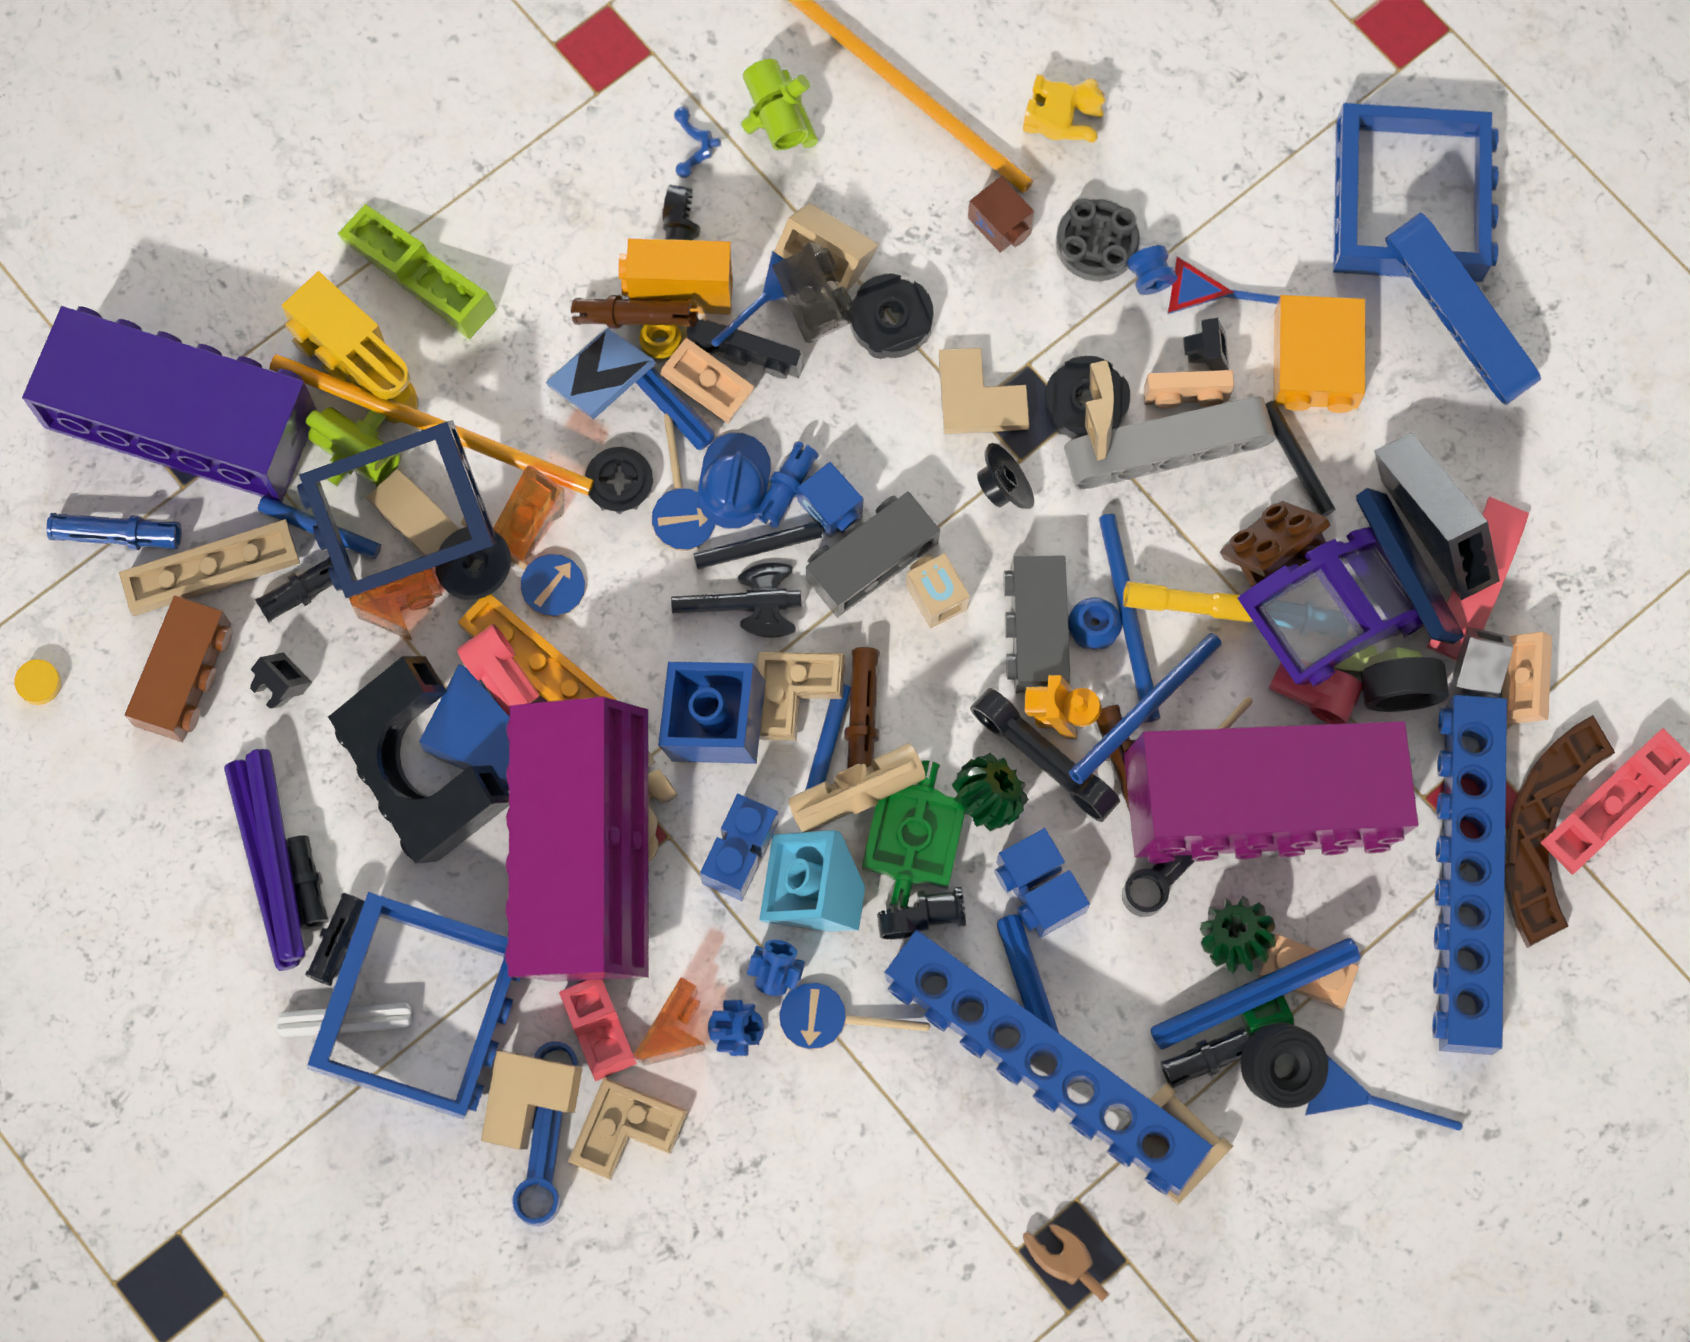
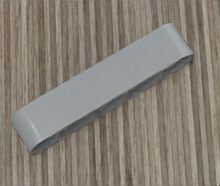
(1172, 442)

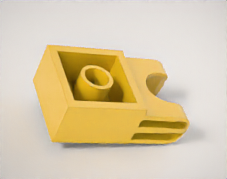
(346, 341)

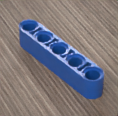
(1463, 308)

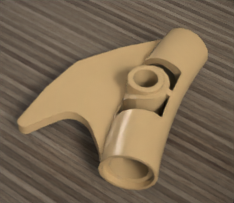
(857, 788)

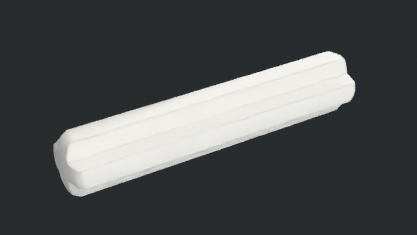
(356, 1019)

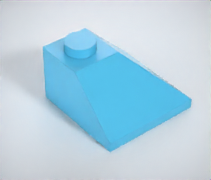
(812, 883)

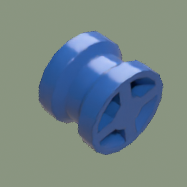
(1152, 270)

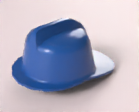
(733, 480)

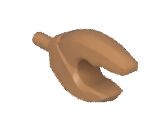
(1070, 1264)

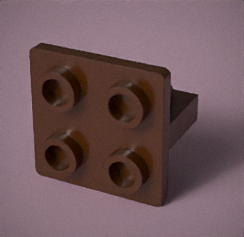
(1276, 540)

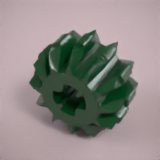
(990, 792)
(1242, 949)

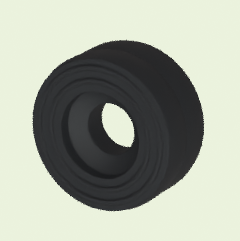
(1309, 1068)

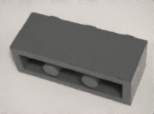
(871, 553)
(1037, 620)

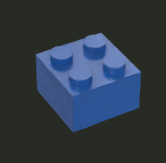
(712, 712)

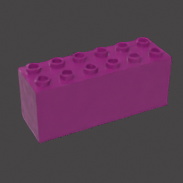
(1270, 790)
(578, 841)

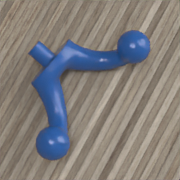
(684, 169)

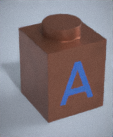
(1001, 215)

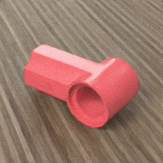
(492, 660)
(1329, 701)

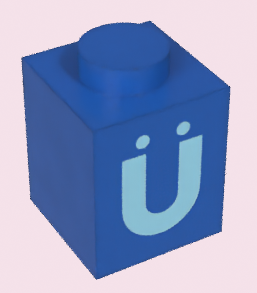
(830, 500)

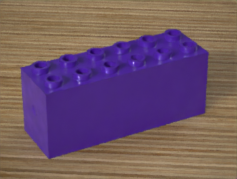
(170, 402)

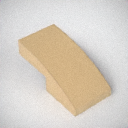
(1100, 410)
(411, 512)

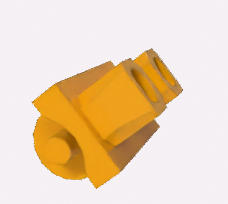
(1062, 707)

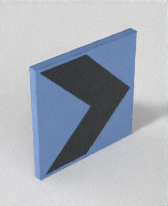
(600, 373)

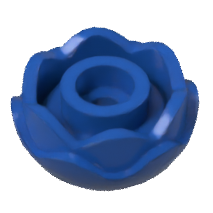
(1093, 636)

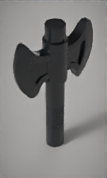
(763, 600)

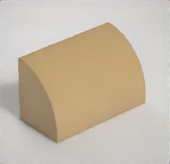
(848, 247)

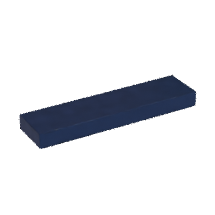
(1409, 566)

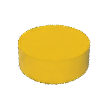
(37, 682)

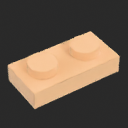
(707, 380)
(1199, 387)
(1528, 678)
(1330, 989)

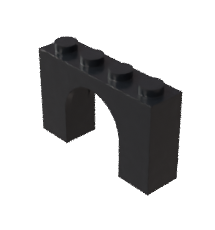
(372, 732)

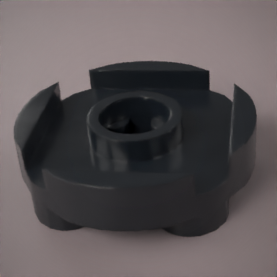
(888, 339)
(1067, 384)

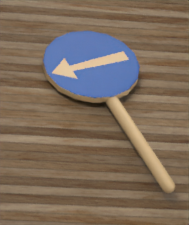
(677, 514)
(550, 583)
(816, 1017)

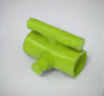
(778, 106)
(346, 438)

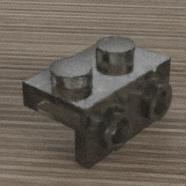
(814, 292)

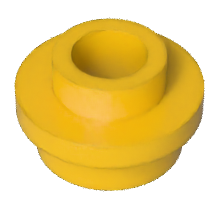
(663, 349)

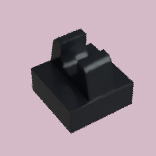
(1208, 346)
(280, 677)

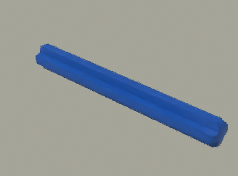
(1255, 993)

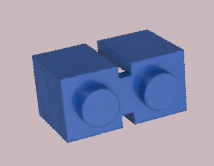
(730, 862)
(1027, 866)

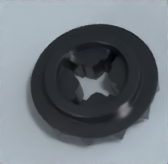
(633, 466)

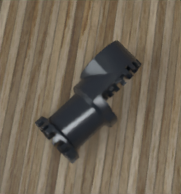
(675, 216)
(931, 910)

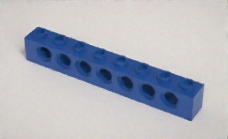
(1487, 723)
(924, 958)

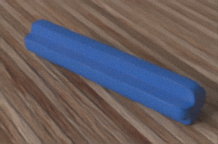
(673, 404)
(1025, 969)

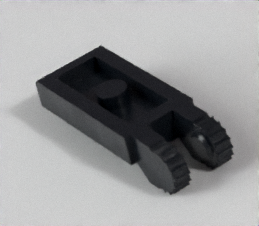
(744, 347)

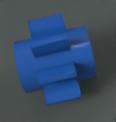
(775, 967)
(735, 1027)

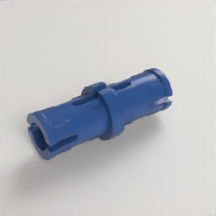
(785, 484)

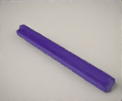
(241, 796)
(275, 855)

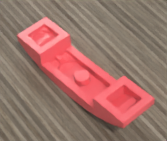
(1506, 528)
(1617, 801)

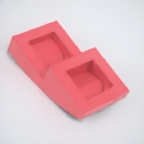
(597, 1028)

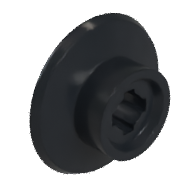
(1004, 479)
(490, 575)

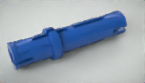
(131, 532)

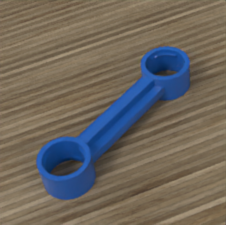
(543, 1148)

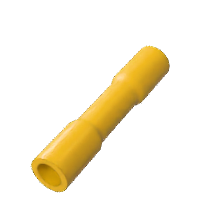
(1162, 598)

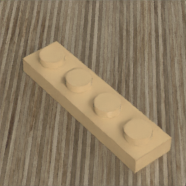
(209, 567)

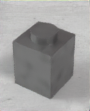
(1482, 662)

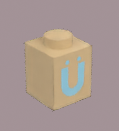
(936, 589)

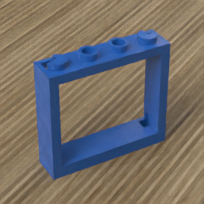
(1378, 260)
(484, 1048)

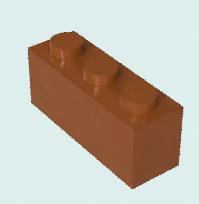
(179, 669)

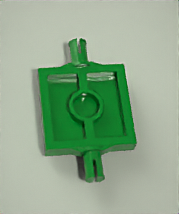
(914, 837)

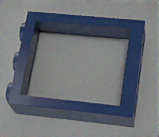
(464, 486)

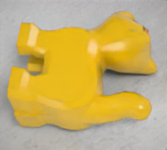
(1060, 102)

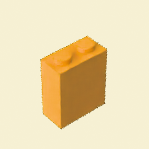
(679, 272)
(1319, 352)

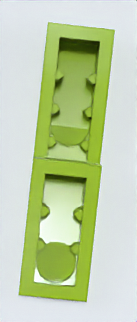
(418, 271)

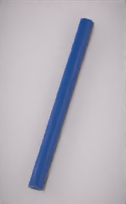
(1128, 615)
(1145, 708)

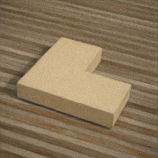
(970, 405)
(795, 678)
(520, 1085)
(620, 1115)

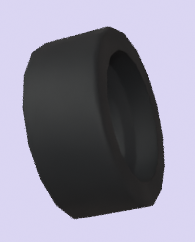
(1404, 684)

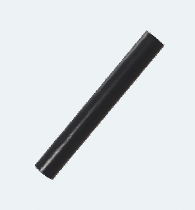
(1299, 461)
(757, 545)

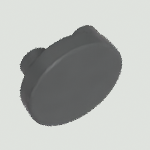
(1097, 239)

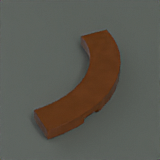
(1534, 817)

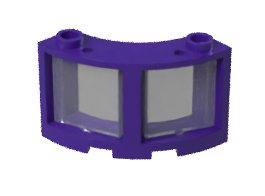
(1331, 606)

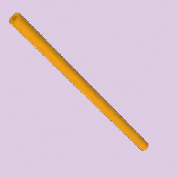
(914, 94)
(423, 421)

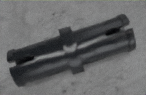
(295, 591)
(306, 883)
(335, 940)
(1205, 1058)

